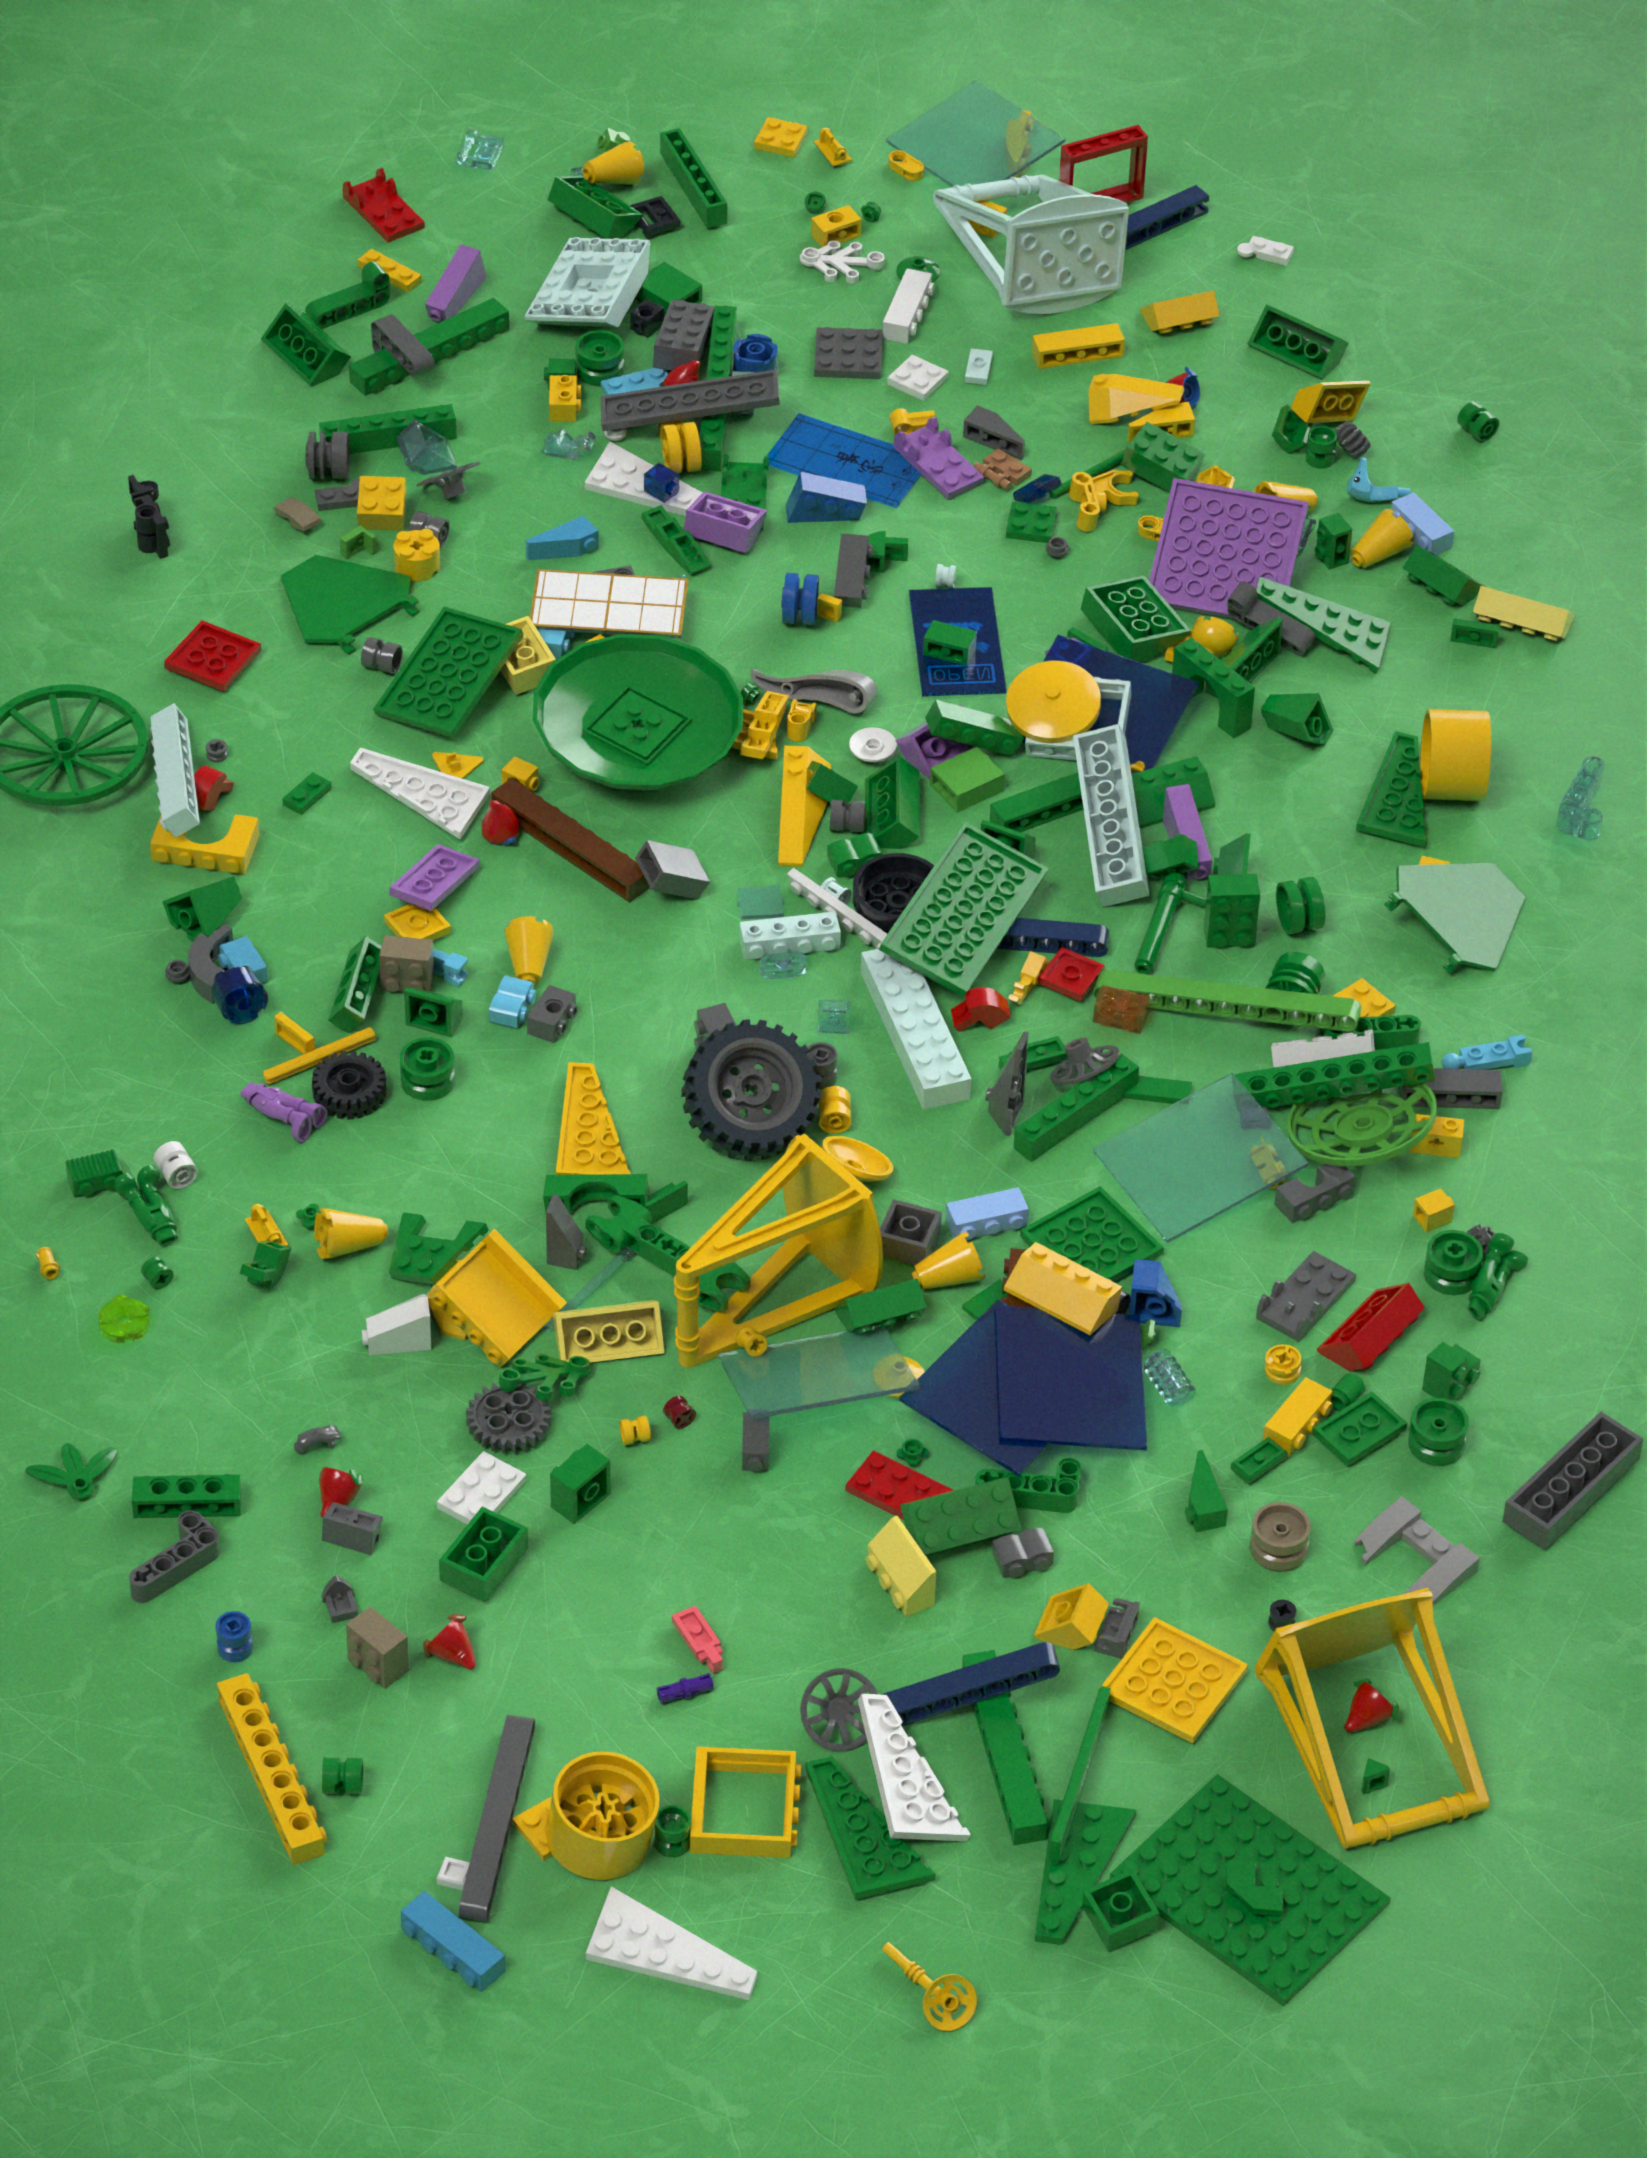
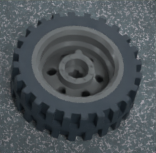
(782, 1064)

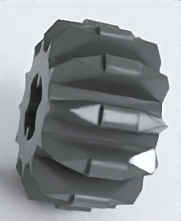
(1352, 439)

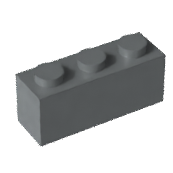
(853, 569)

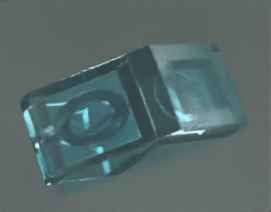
(564, 446)

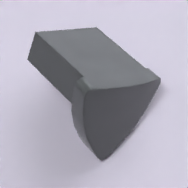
(339, 1599)

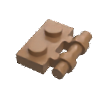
(1003, 469)

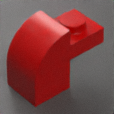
(208, 786)
(982, 1005)

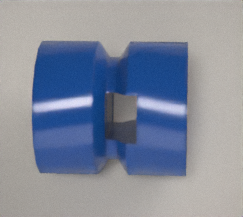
(234, 1636)

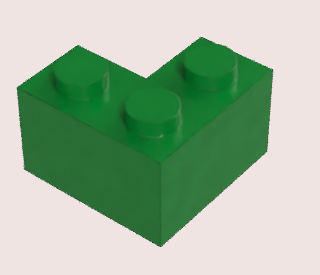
(1450, 1371)

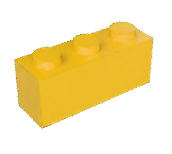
(1299, 1415)

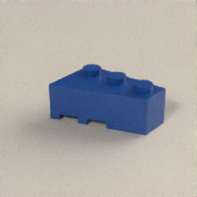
(824, 499)

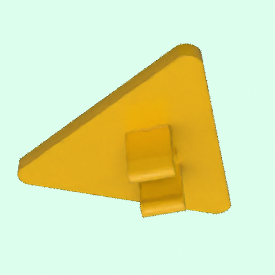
(456, 764)

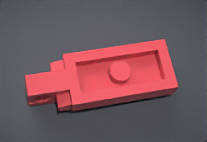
(699, 1637)

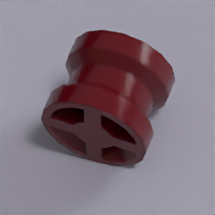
(679, 1412)

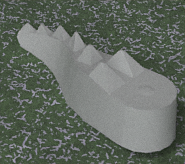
(837, 687)

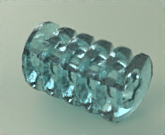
(1169, 1378)

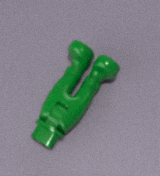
(157, 1217)
(1493, 1274)

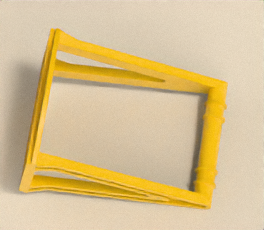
(825, 1216)
(1349, 1635)

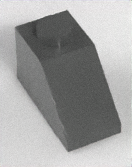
(755, 1444)

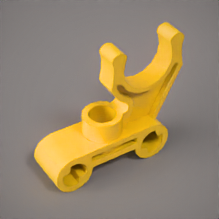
(1094, 492)

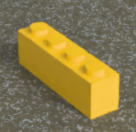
(1078, 346)

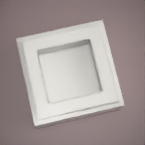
(453, 1873)

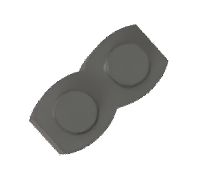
(1023, 1553)

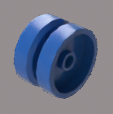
(799, 598)

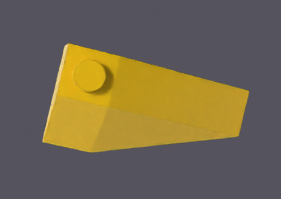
(1120, 395)

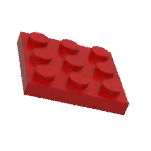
(212, 655)

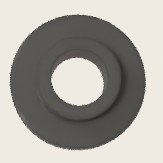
(1057, 547)
(177, 971)

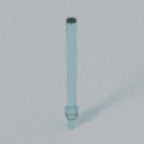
(624, 1255)

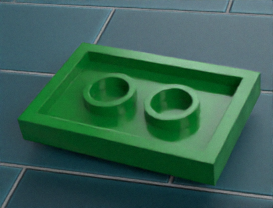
(1359, 1428)

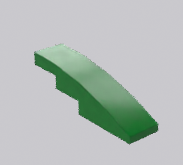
(675, 540)

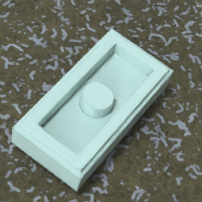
(978, 366)

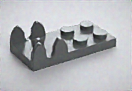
(1304, 1296)

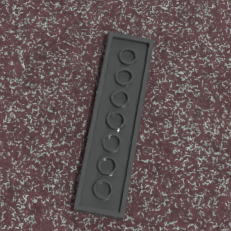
(690, 400)

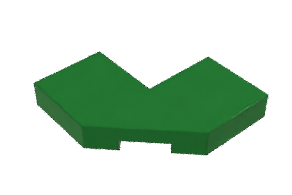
(1258, 1899)

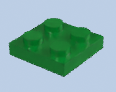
(1031, 522)

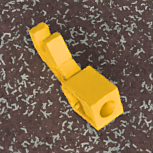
(1029, 976)

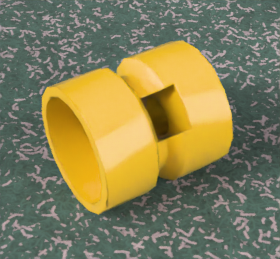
(834, 1110)

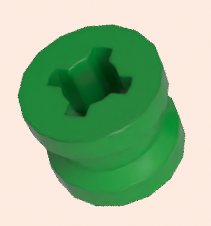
(157, 1272)

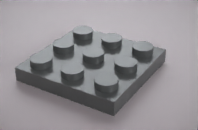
(848, 353)

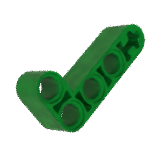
(354, 300)
(1387, 1030)
(1042, 1491)

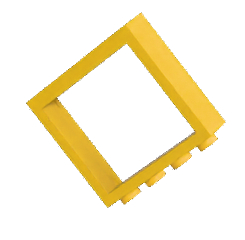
(744, 1761)

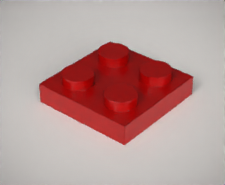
(1071, 974)

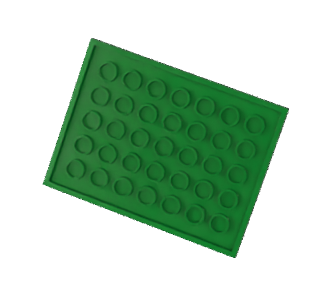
(1186, 1879)

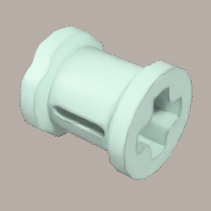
(834, 887)

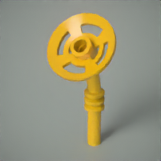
(942, 1996)

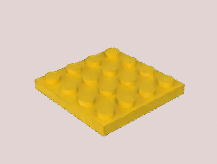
(1174, 1680)

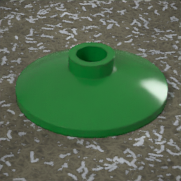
(920, 264)

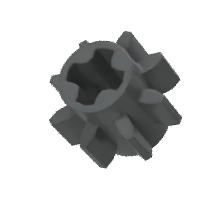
(1483, 1235)

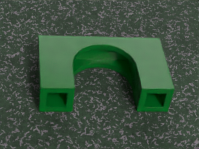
(1233, 691)

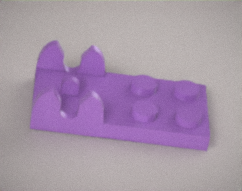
(938, 459)

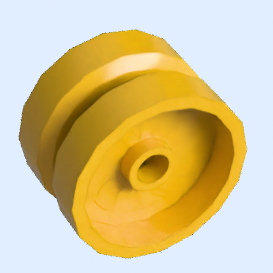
(681, 447)

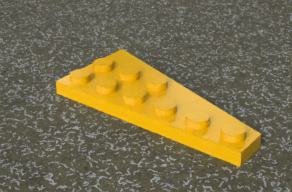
(587, 1130)

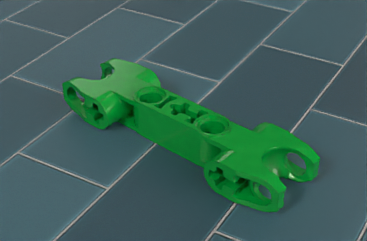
(633, 1229)

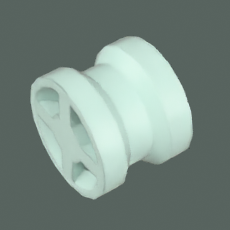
(945, 576)

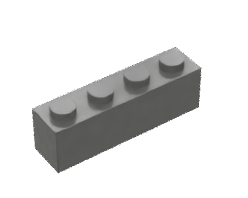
(1462, 1089)

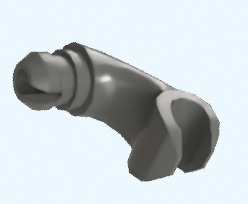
(316, 1435)

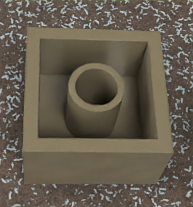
(406, 963)
(377, 1647)

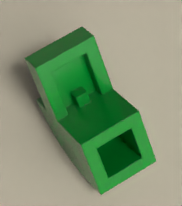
(886, 549)
(267, 1264)

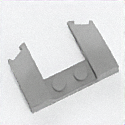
(1402, 1521)

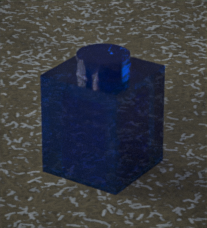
(661, 482)

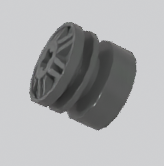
(328, 455)

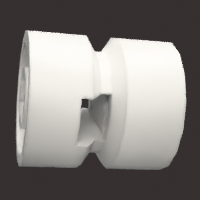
(175, 1165)

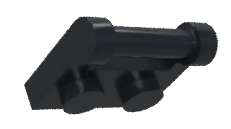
(660, 214)

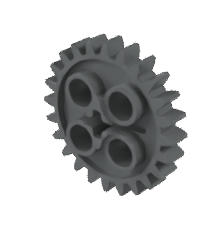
(508, 1417)

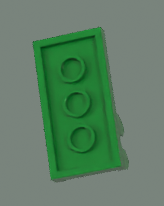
(745, 482)

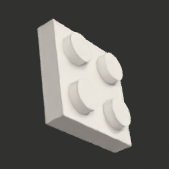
(917, 377)

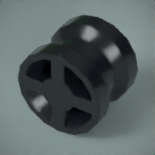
(1284, 1608)

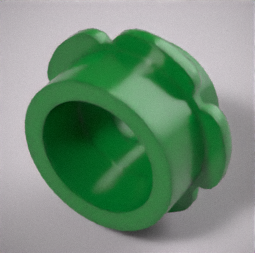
(871, 211)
(750, 693)

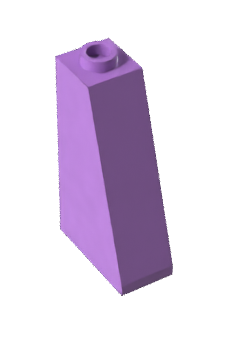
(456, 284)
(1182, 817)

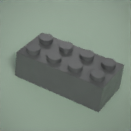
(683, 334)

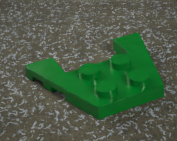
(428, 1258)

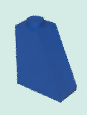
(1153, 1295)

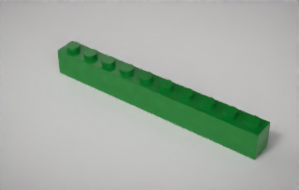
(719, 366)

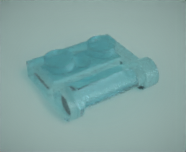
(485, 154)

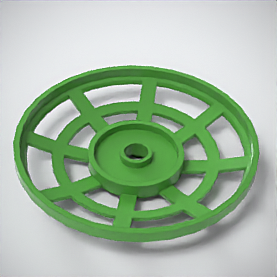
(1376, 1128)

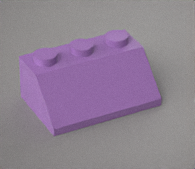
(724, 522)
(927, 750)

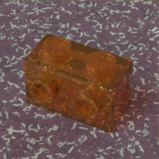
(1116, 1009)

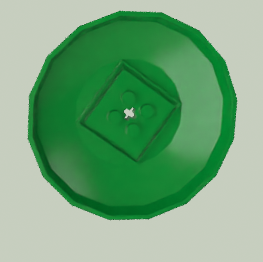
(629, 680)

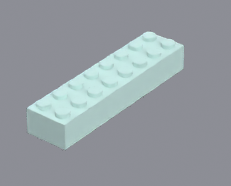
(1111, 815)
(916, 1030)

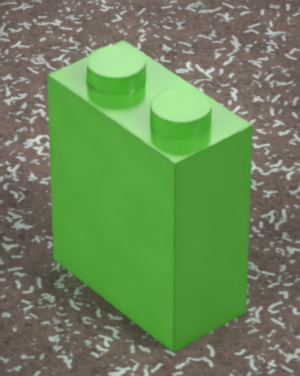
(967, 779)

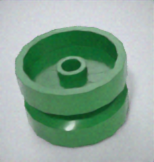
(599, 356)
(1300, 905)
(427, 1069)
(1452, 1262)
(1438, 1431)

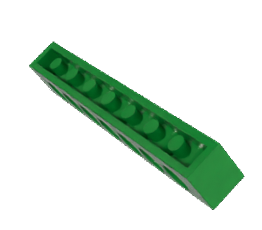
(1340, 1075)

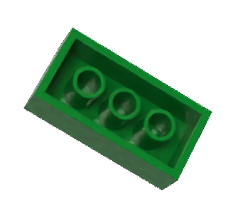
(962, 1516)

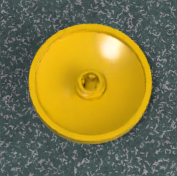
(1053, 701)

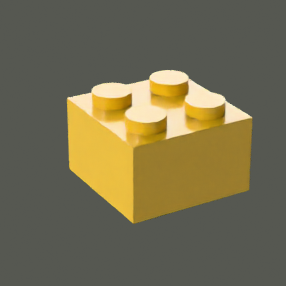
(382, 503)

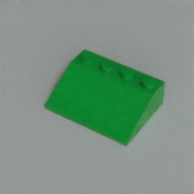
(1133, 617)

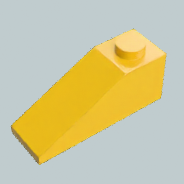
(1174, 419)

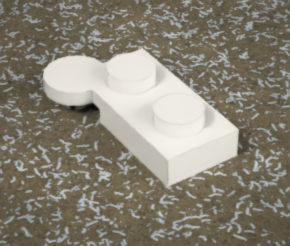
(1266, 250)

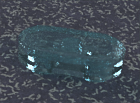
(783, 965)

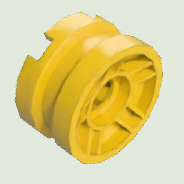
(1283, 1364)

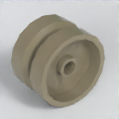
(1280, 1536)

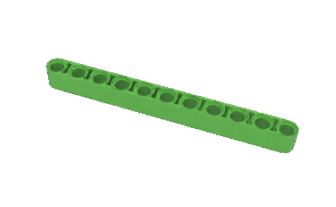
(1237, 1000)

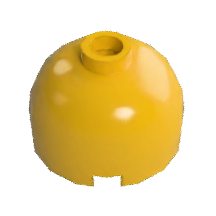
(1214, 635)

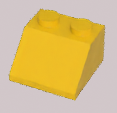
(1072, 1617)

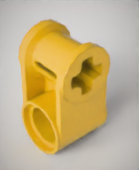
(800, 720)

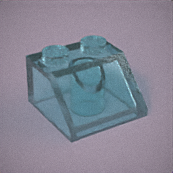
(425, 449)

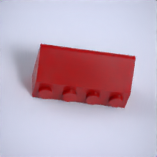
(1372, 1327)

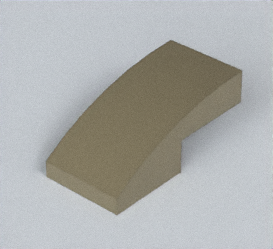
(298, 513)

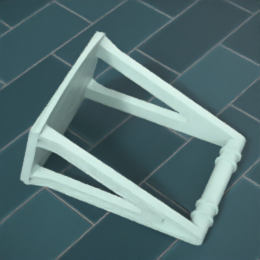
(1055, 251)

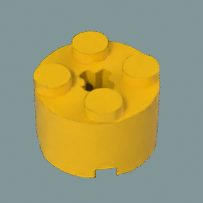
(417, 554)

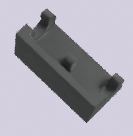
(351, 1528)
(1118, 1628)

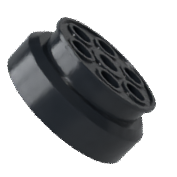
(887, 886)

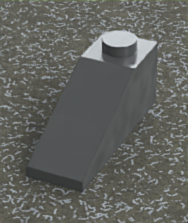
(993, 432)
(563, 1237)

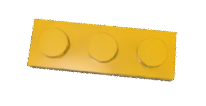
(399, 274)

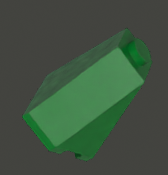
(1298, 716)
(203, 907)

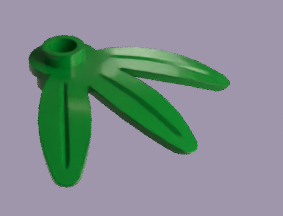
(75, 1474)

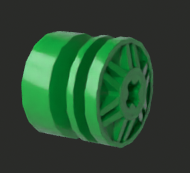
(1297, 974)

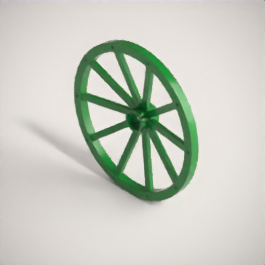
(65, 752)

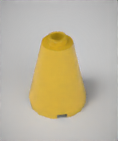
(616, 166)
(1288, 491)
(1382, 540)
(528, 946)
(346, 1232)
(950, 1265)

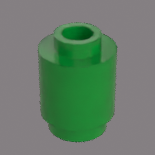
(1347, 1391)

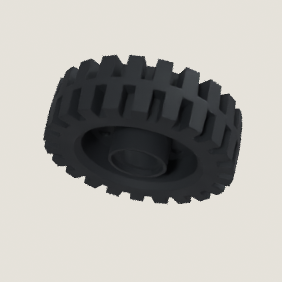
(349, 1084)

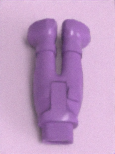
(287, 1108)

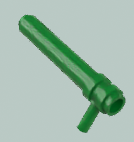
(1169, 897)

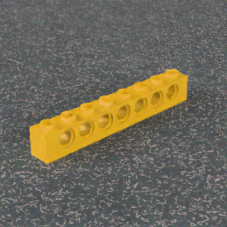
(271, 1769)

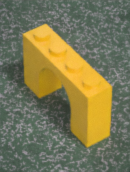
(227, 855)

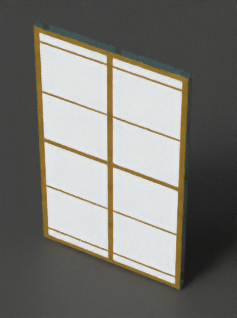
(608, 603)

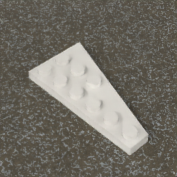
(622, 477)
(905, 1781)
(652, 1945)

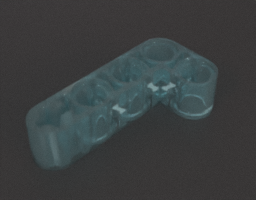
(1574, 812)

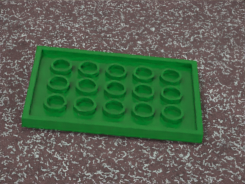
(448, 672)

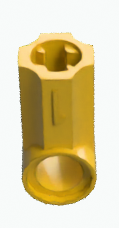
(909, 422)

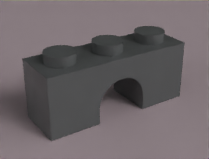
(1301, 1201)

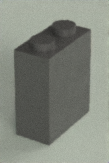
(672, 869)

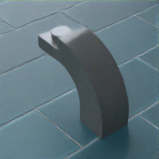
(201, 960)

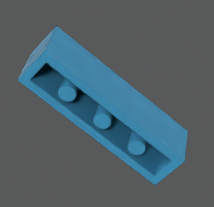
(452, 1941)

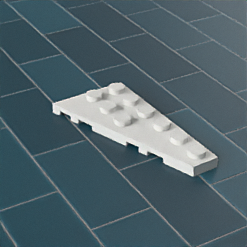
(433, 794)

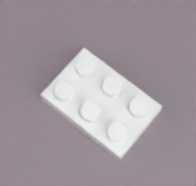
(484, 1483)

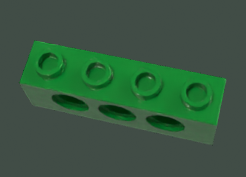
(356, 985)
(176, 1494)

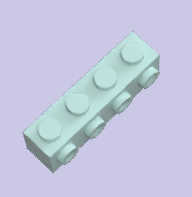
(789, 934)

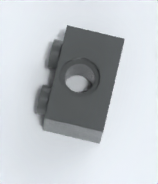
(551, 1014)

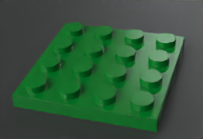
(1095, 1235)

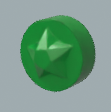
(815, 202)

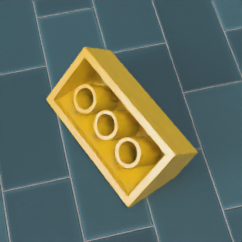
(1063, 1289)

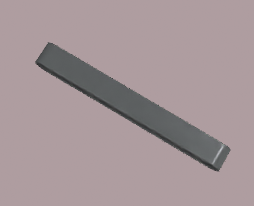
(497, 1818)

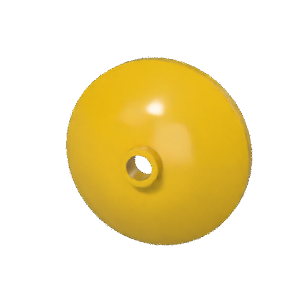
(858, 1158)

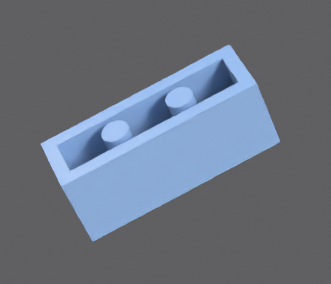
(1427, 527)
(987, 1214)

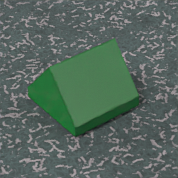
(1375, 1776)

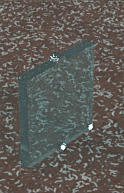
(760, 902)

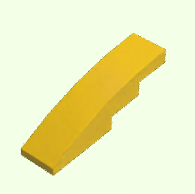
(764, 725)

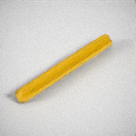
(315, 1056)

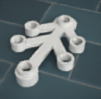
(839, 259)

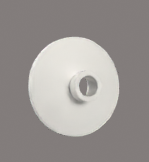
(872, 744)

